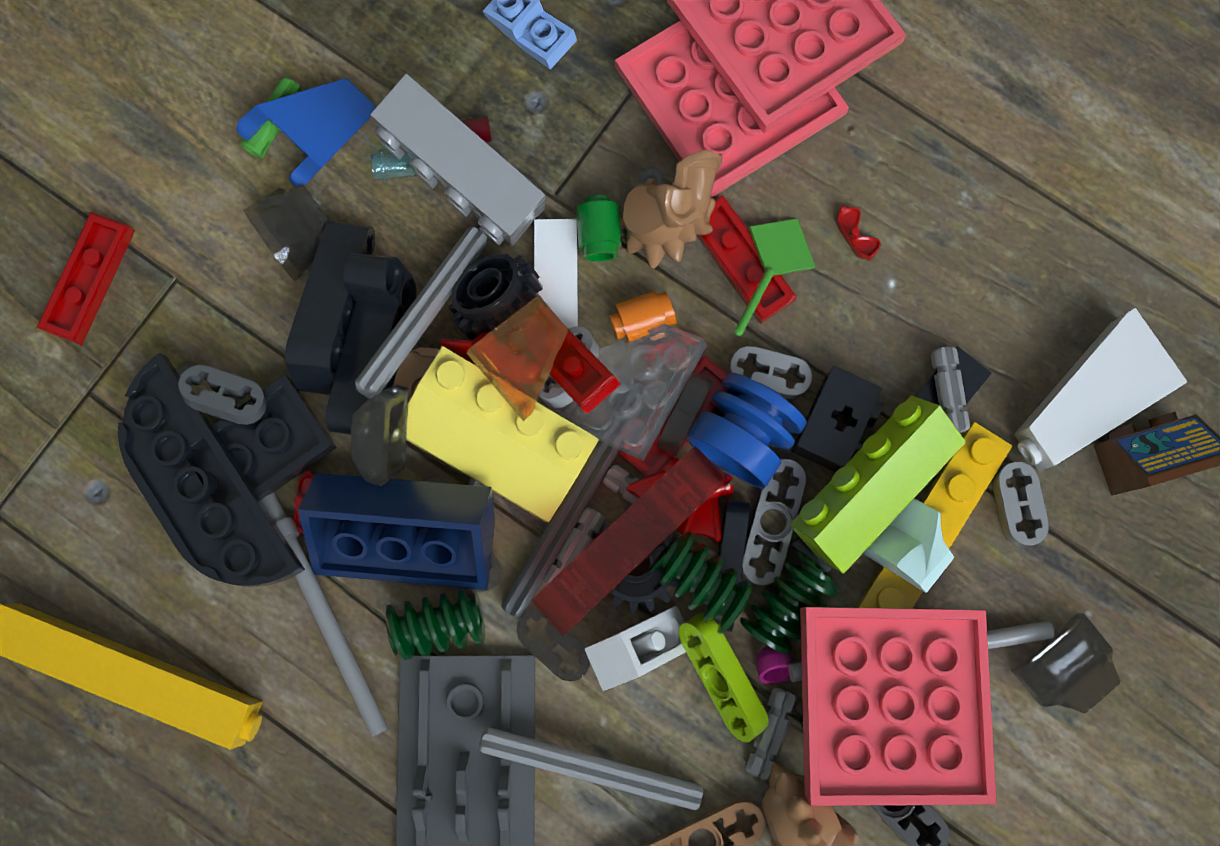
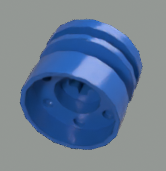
(750, 423)

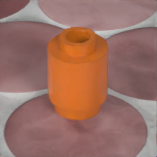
(641, 314)

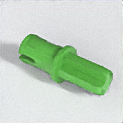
(261, 141)

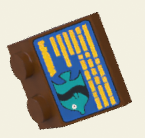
(1157, 454)

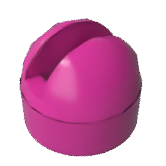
(772, 665)

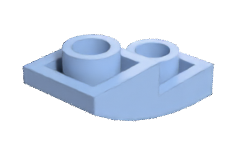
(532, 29)

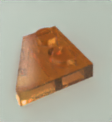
(521, 354)

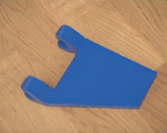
(313, 120)

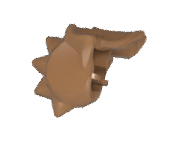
(670, 215)
(796, 822)

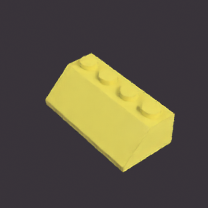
(476, 431)

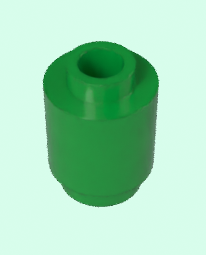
(599, 228)

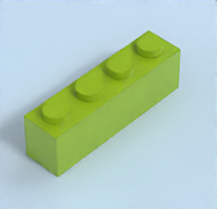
(878, 483)

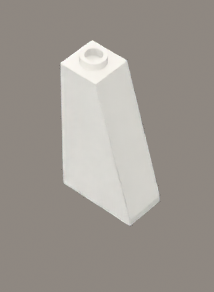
(1104, 388)

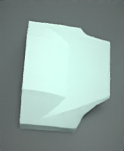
(913, 546)

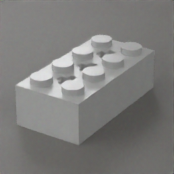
(458, 160)

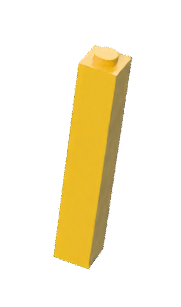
(127, 677)

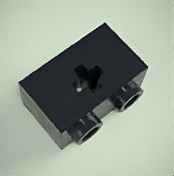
(845, 395)

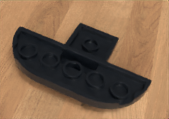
(212, 478)

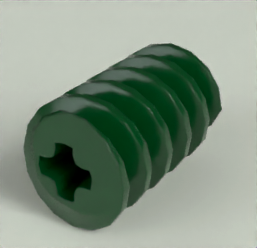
(703, 580)
(783, 610)
(435, 625)

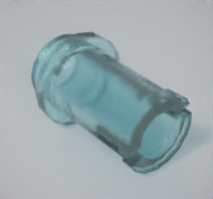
(387, 167)

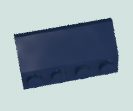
(399, 531)

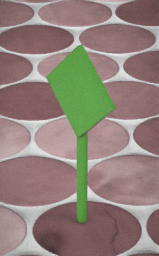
(781, 251)

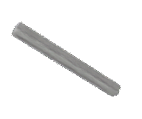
(420, 314)
(590, 768)

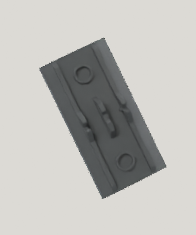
(444, 782)

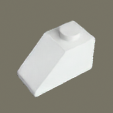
(637, 649)

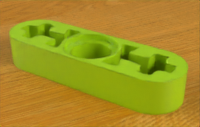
(733, 693)

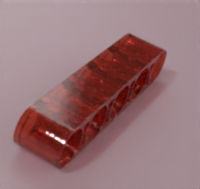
(628, 540)

